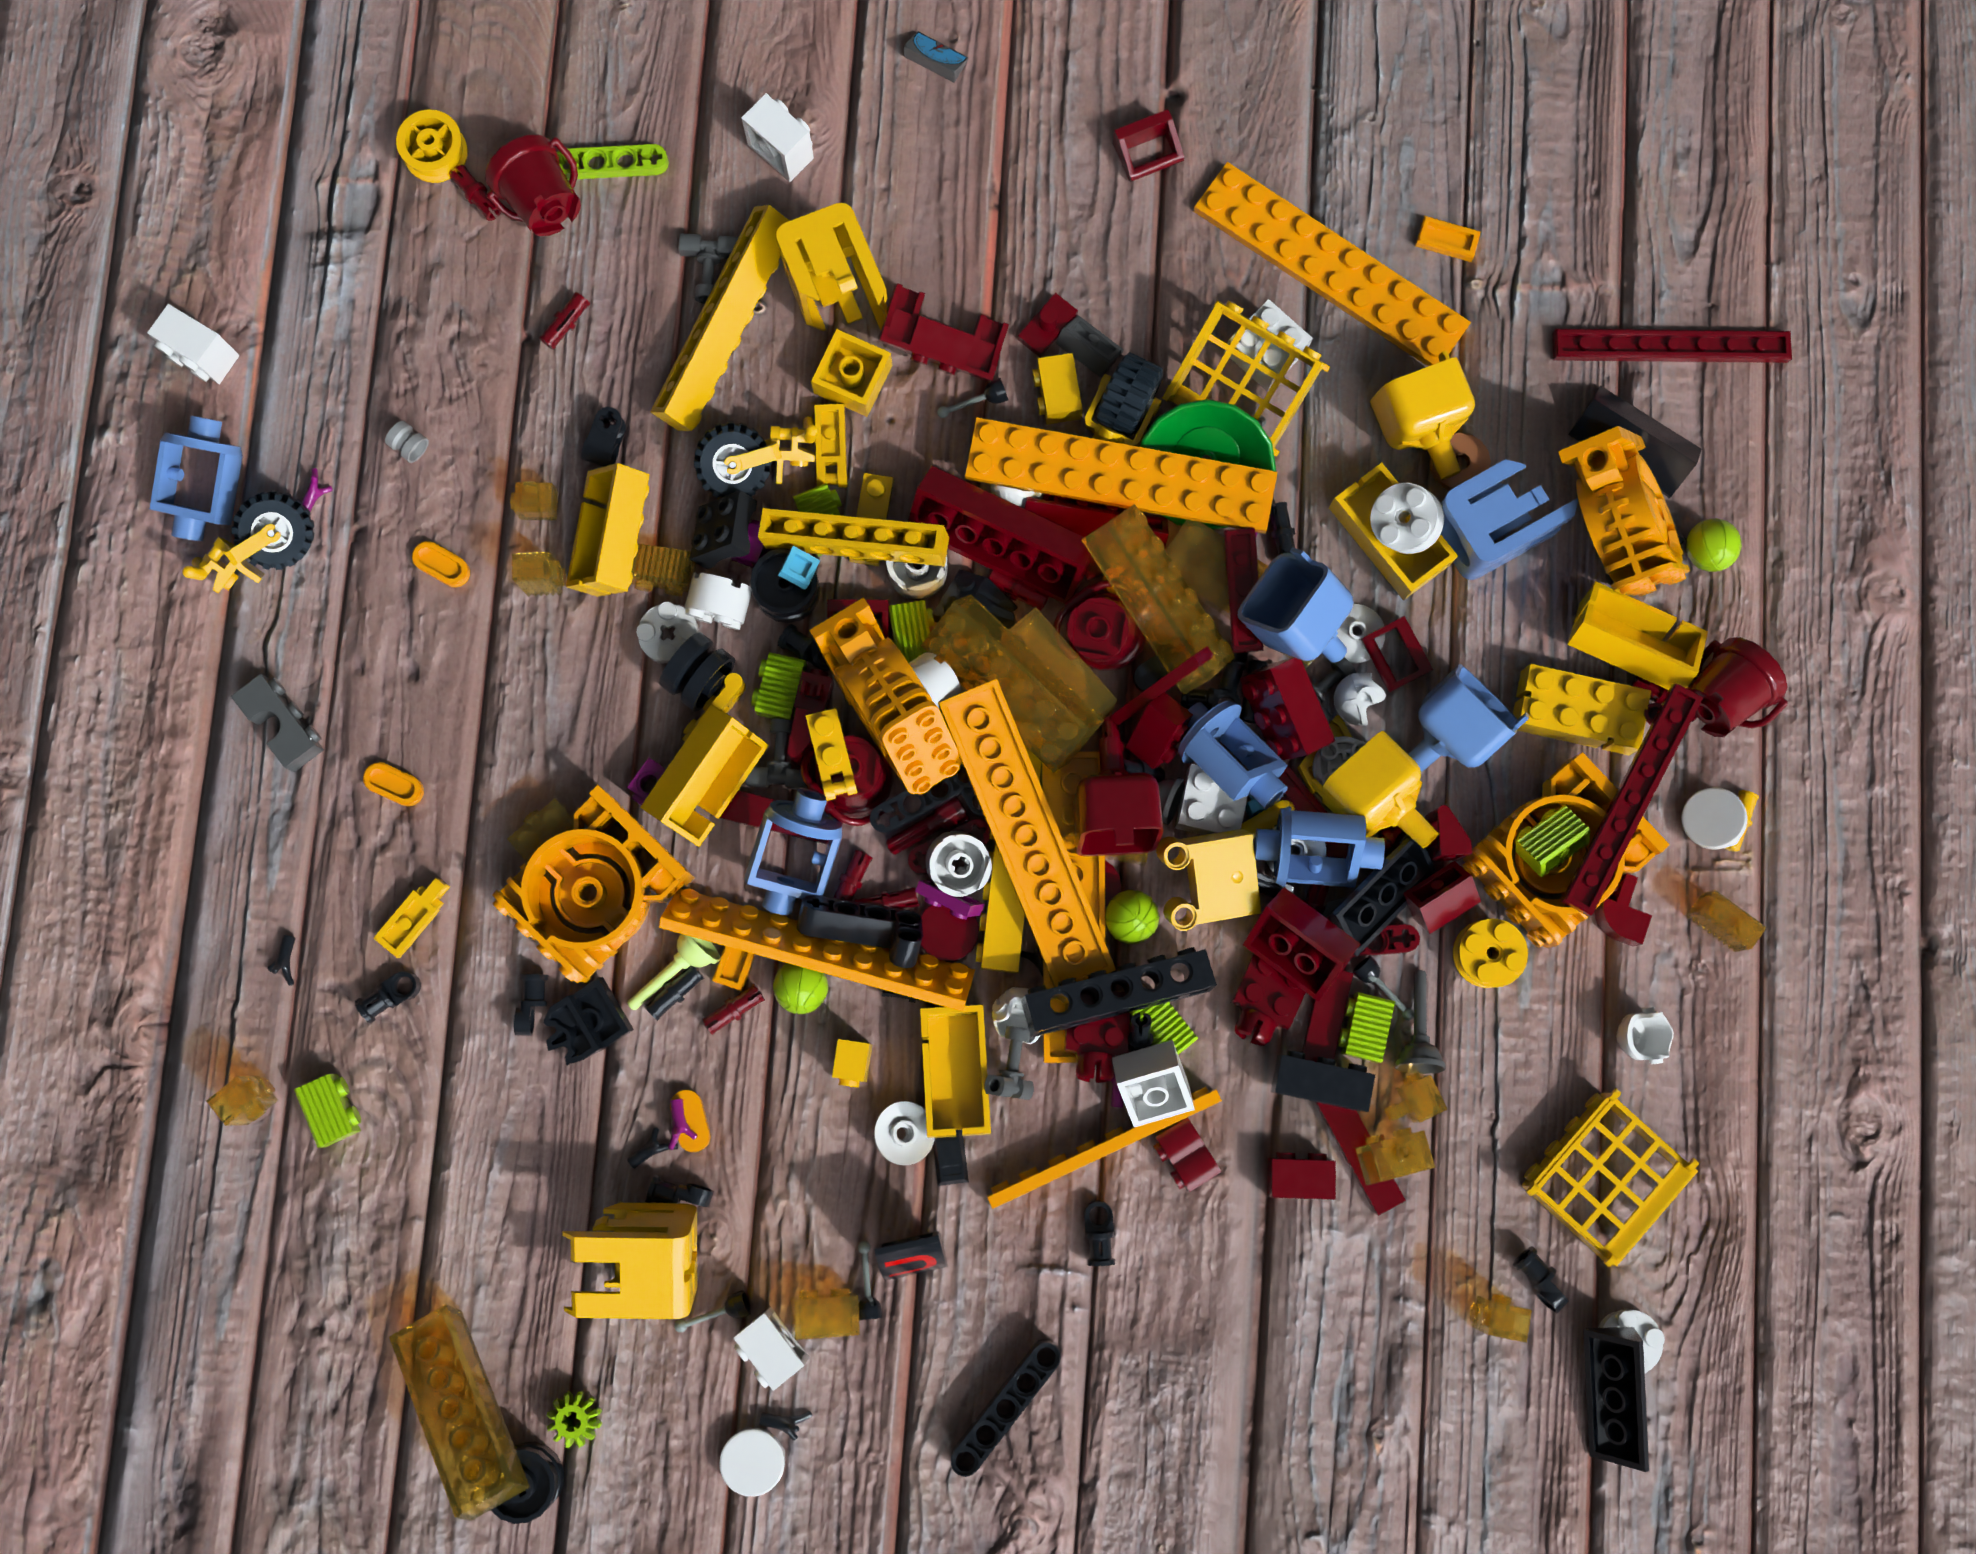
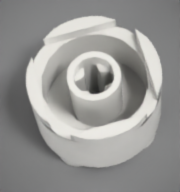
(916, 583)
(717, 599)
(936, 678)
(965, 879)

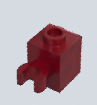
(814, 691)

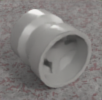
(405, 440)

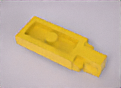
(412, 918)

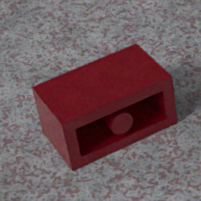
(1160, 731)
(1442, 897)
(1301, 1177)

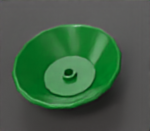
(1211, 430)

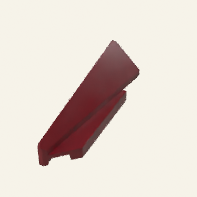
(1085, 516)

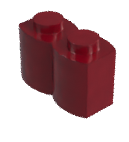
(1186, 1154)

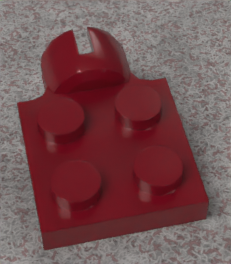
(1265, 1002)
(1098, 1043)

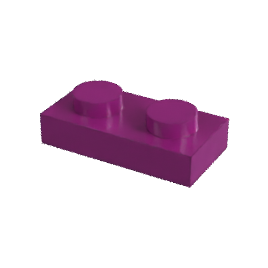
(960, 906)

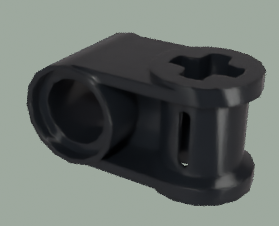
(602, 443)

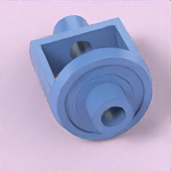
(188, 521)
(1203, 748)
(806, 818)
(1317, 826)

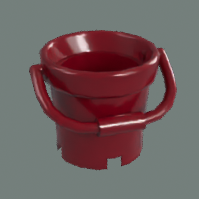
(533, 183)
(1101, 628)
(1737, 685)
(872, 779)

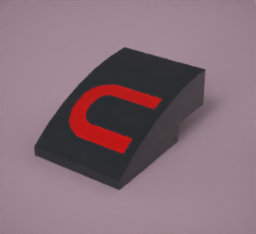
(911, 1255)

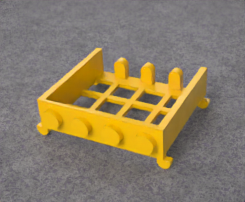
(1181, 394)
(1647, 1210)

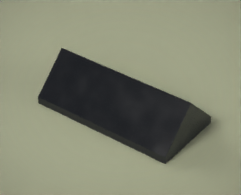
(1666, 452)
(1381, 894)
(1616, 1396)

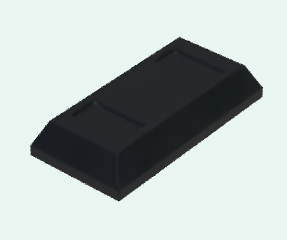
(950, 1160)

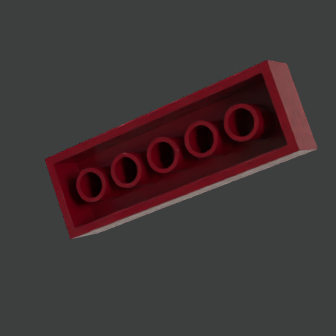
(1002, 535)

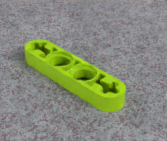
(611, 156)

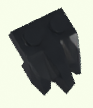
(984, 591)
(587, 1022)

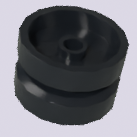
(780, 603)
(696, 671)
(545, 1480)

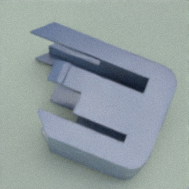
(1487, 510)

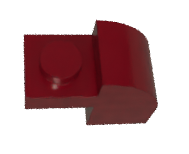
(1619, 919)

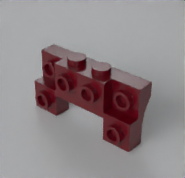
(939, 343)

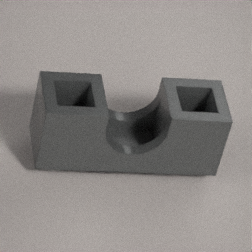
(295, 742)

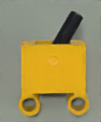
(1219, 876)

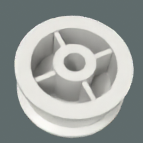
(1394, 506)

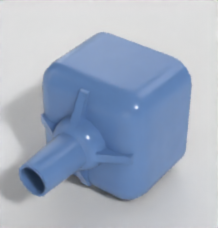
(1298, 608)
(1463, 721)

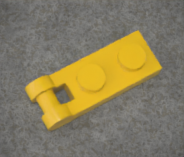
(831, 444)
(724, 701)
(831, 753)

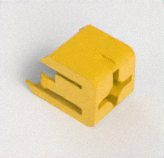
(817, 268)
(652, 1259)

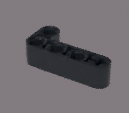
(928, 804)
(864, 924)

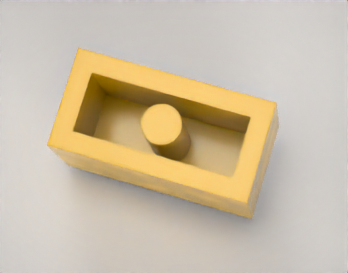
(1058, 387)
(851, 1062)

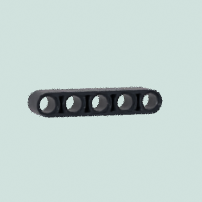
(1002, 1423)

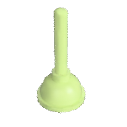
(690, 952)

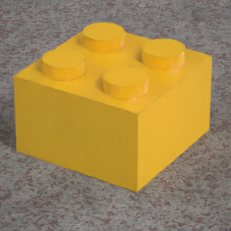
(852, 372)

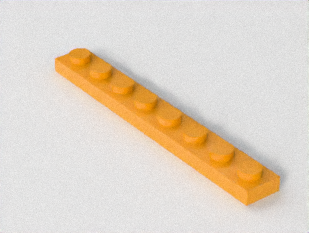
(1090, 1152)

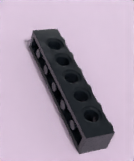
(1044, 1020)

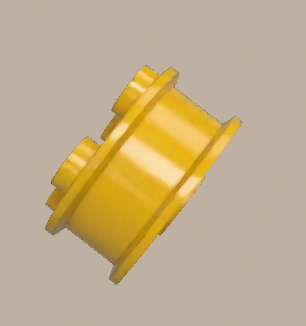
(431, 145)
(1507, 949)

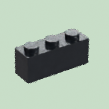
(1323, 1081)

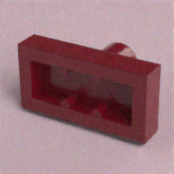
(1047, 325)

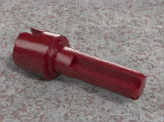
(946, 816)

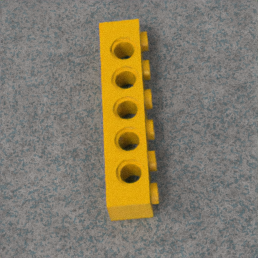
(854, 537)

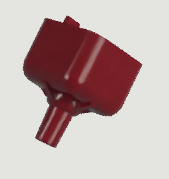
(1116, 808)

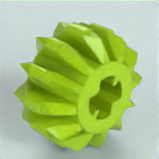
(564, 1424)

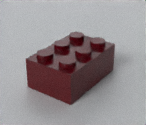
(1287, 709)
(1301, 944)

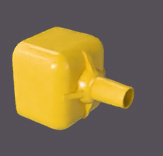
(1426, 411)
(1381, 786)

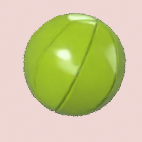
(1713, 545)
(1132, 917)
(799, 989)

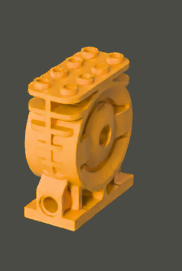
(1626, 512)
(888, 697)
(1492, 859)
(530, 893)

